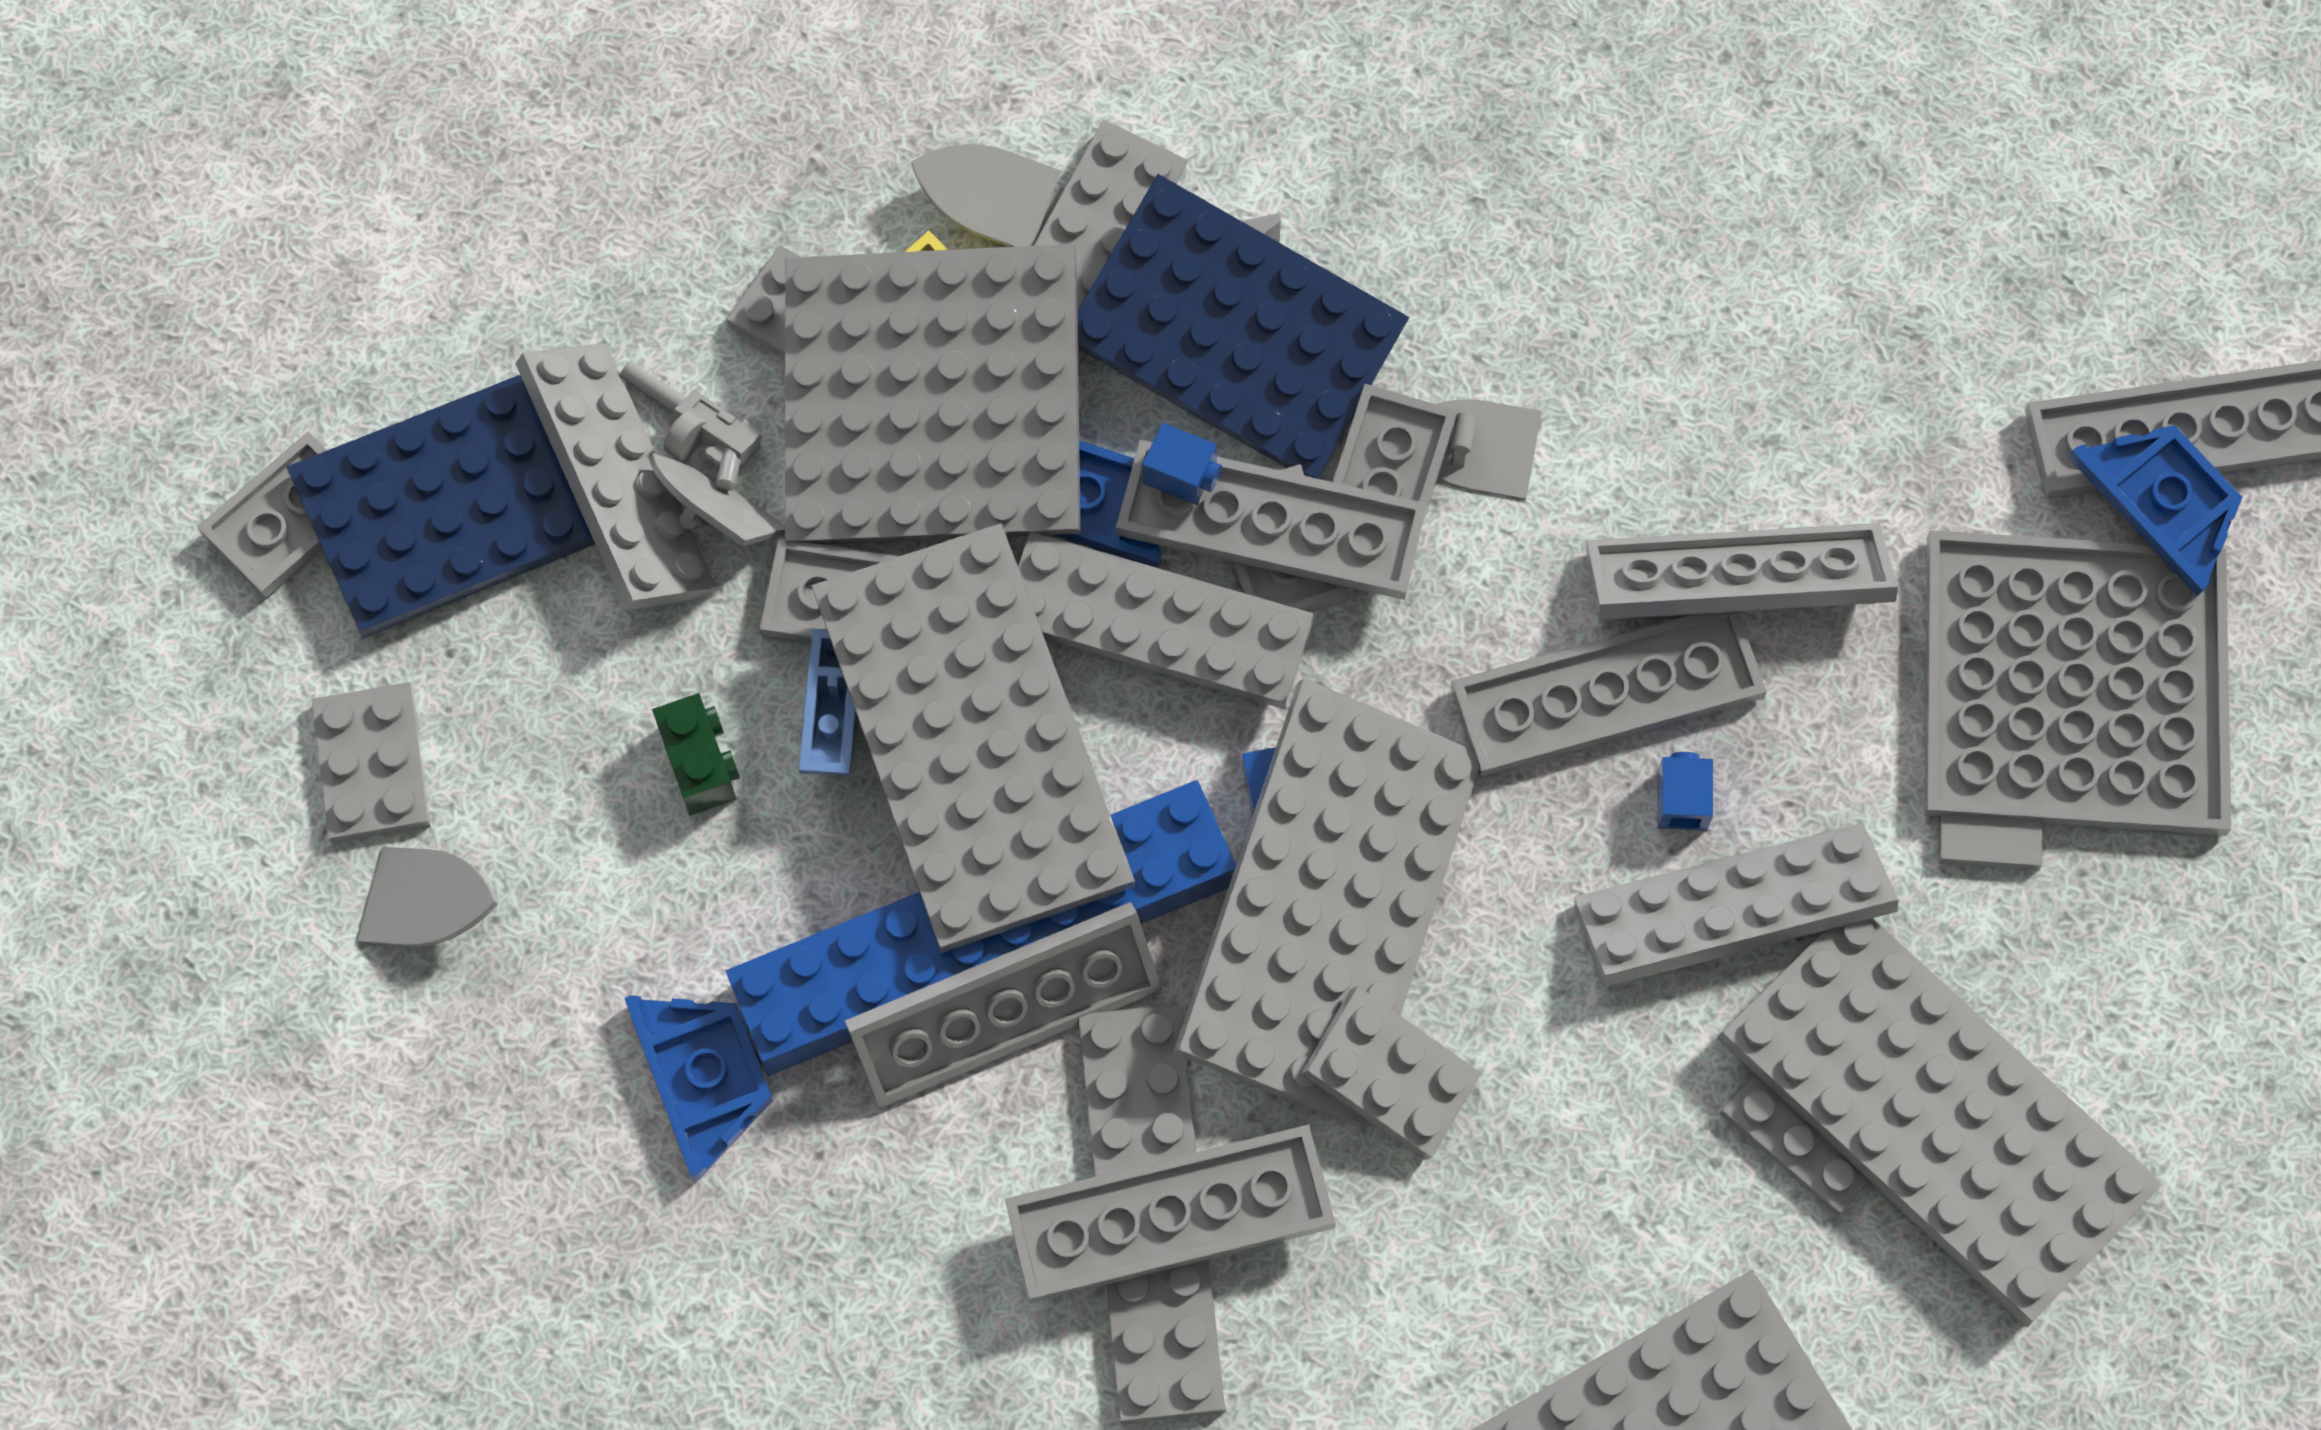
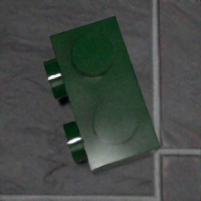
(694, 753)

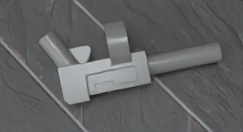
(698, 422)

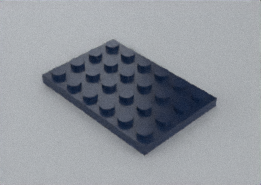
(1236, 328)
(440, 506)

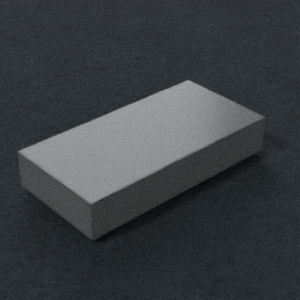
(1990, 842)

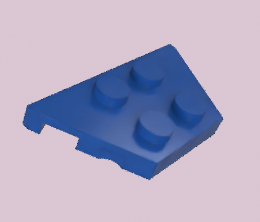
(1102, 491)
(2166, 496)
(702, 1073)

